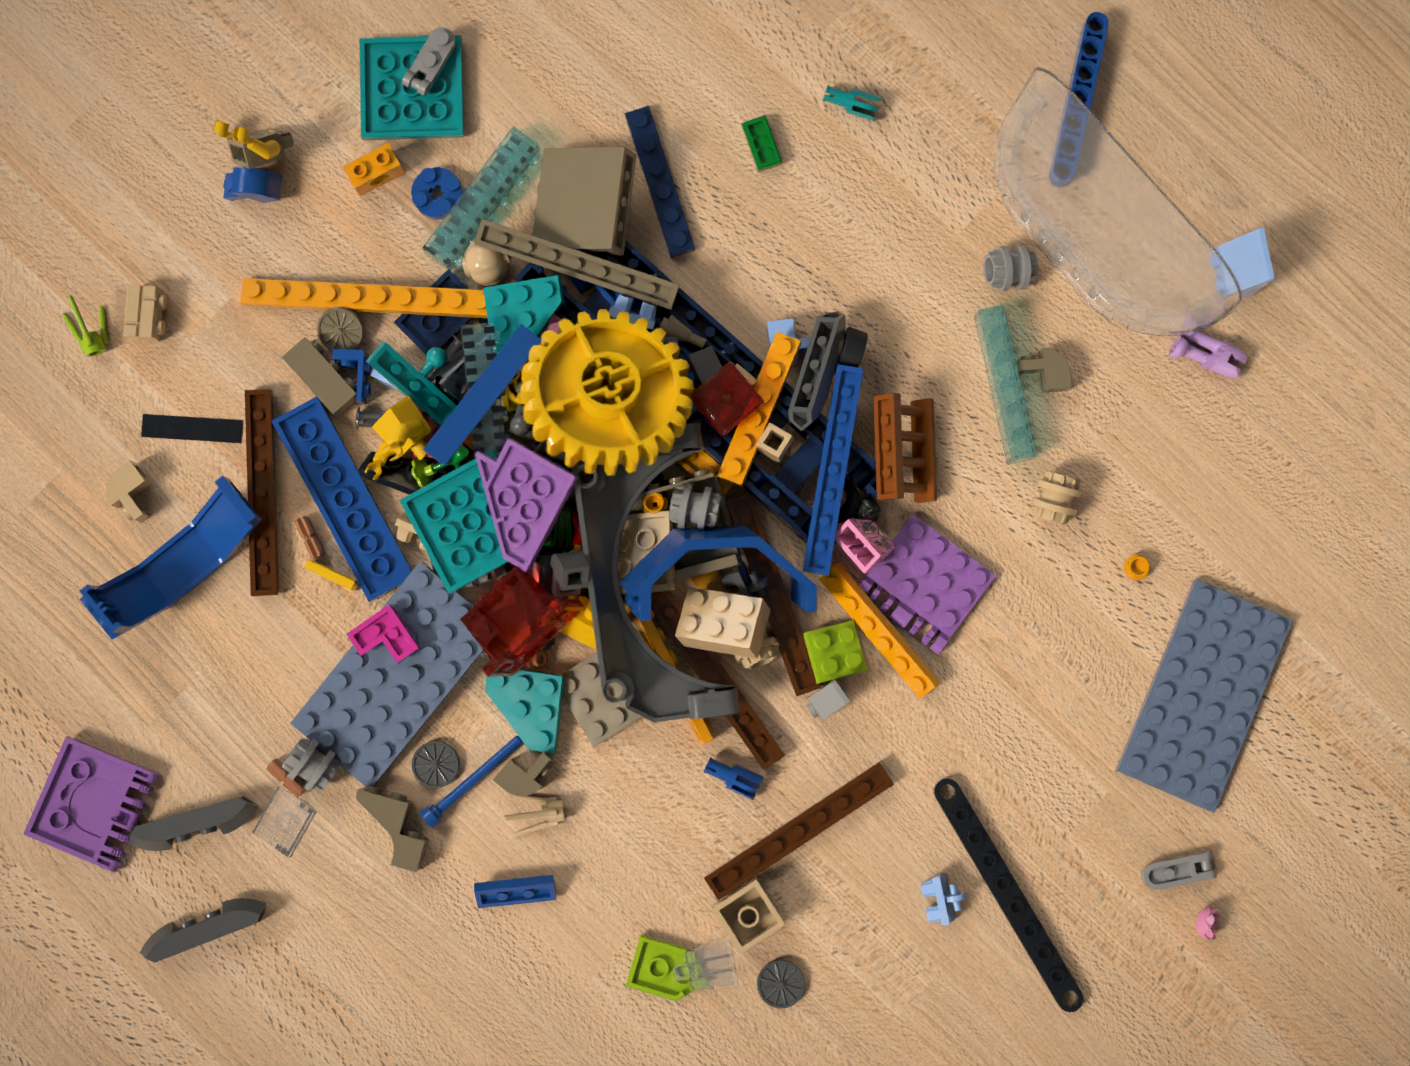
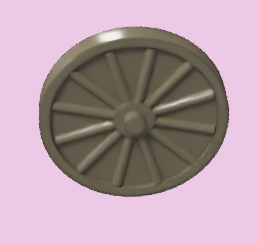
(340, 329)

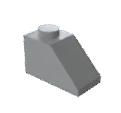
(827, 700)

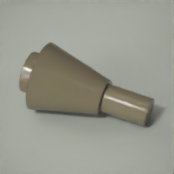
(675, 328)

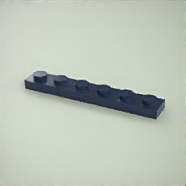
(659, 181)

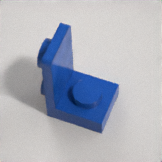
(347, 359)

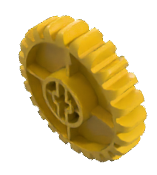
(606, 392)

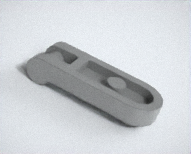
(430, 60)
(1178, 871)

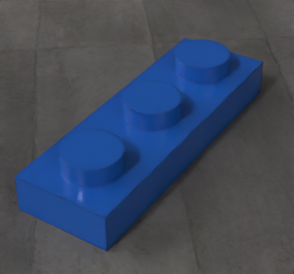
(515, 891)

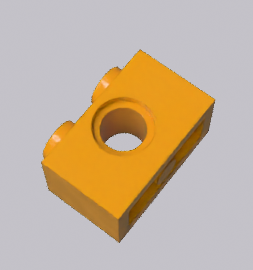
(373, 169)

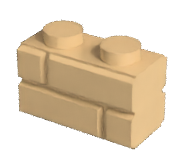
(144, 313)

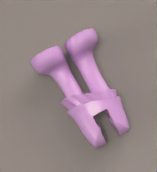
(1215, 361)

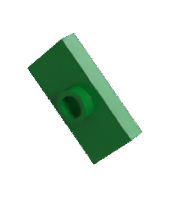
(761, 143)

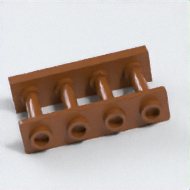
(889, 448)

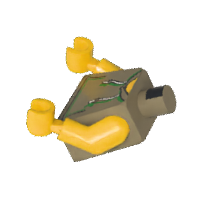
(255, 147)

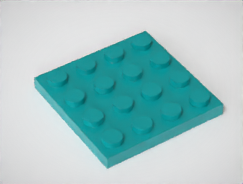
(400, 112)
(456, 526)

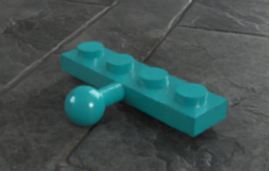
(414, 382)

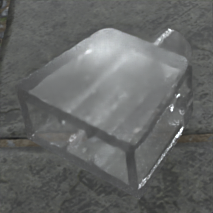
(709, 966)

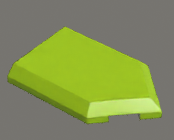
(654, 971)

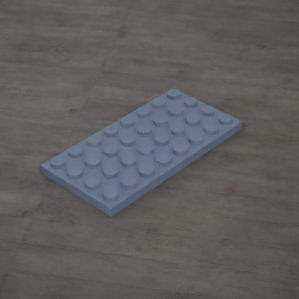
(1204, 695)
(377, 706)

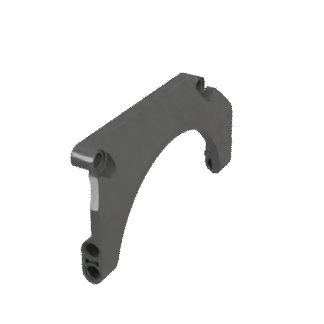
(648, 681)

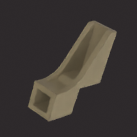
(392, 815)

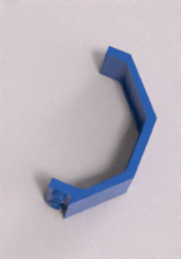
(679, 541)
(176, 565)

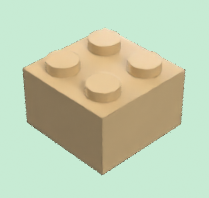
(748, 915)

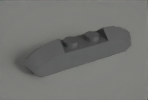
(817, 369)
(160, 833)
(171, 940)

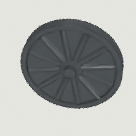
(435, 764)
(780, 984)

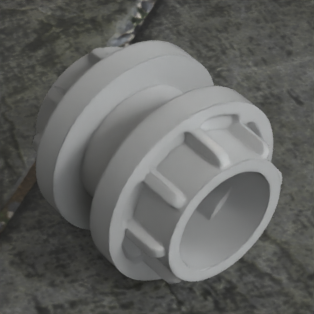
(1013, 267)
(695, 507)
(311, 764)

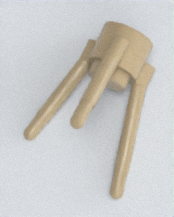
(552, 812)

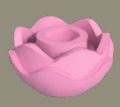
(1207, 923)

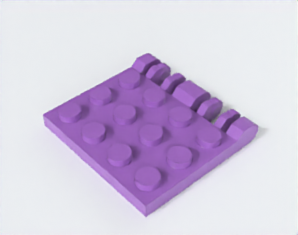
(928, 579)
(86, 802)

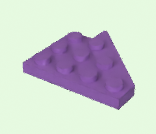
(523, 499)

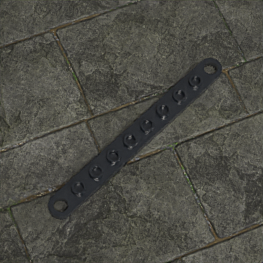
(1008, 895)

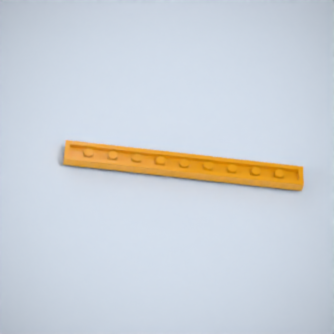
(363, 297)

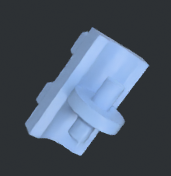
(625, 302)
(944, 910)

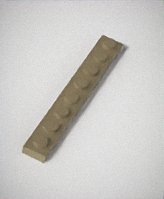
(577, 264)

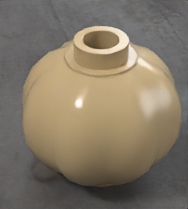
(485, 265)

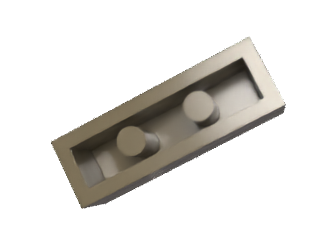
(322, 376)

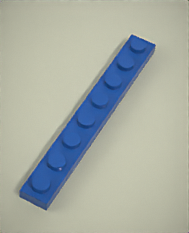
(832, 470)

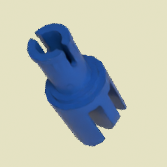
(735, 778)

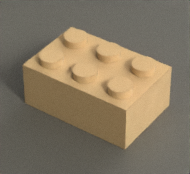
(723, 622)

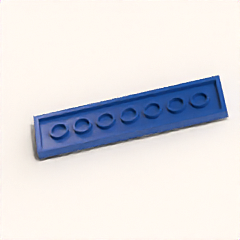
(343, 498)

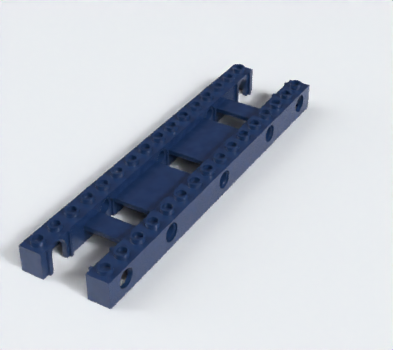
(771, 490)

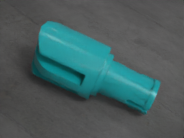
(848, 100)

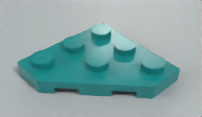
(523, 303)
(531, 705)

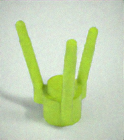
(90, 342)

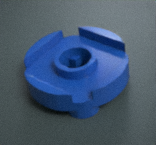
(429, 180)

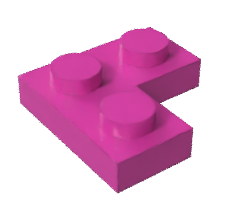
(384, 627)

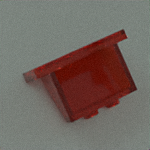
(517, 621)

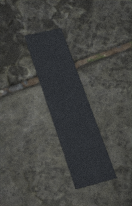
(191, 428)

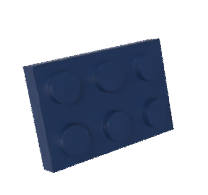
(433, 330)

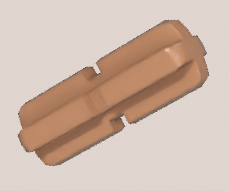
(311, 541)
(294, 786)

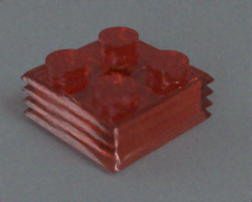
(709, 395)

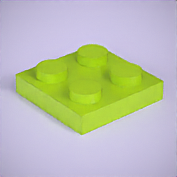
(835, 651)

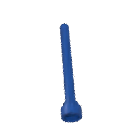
(434, 813)

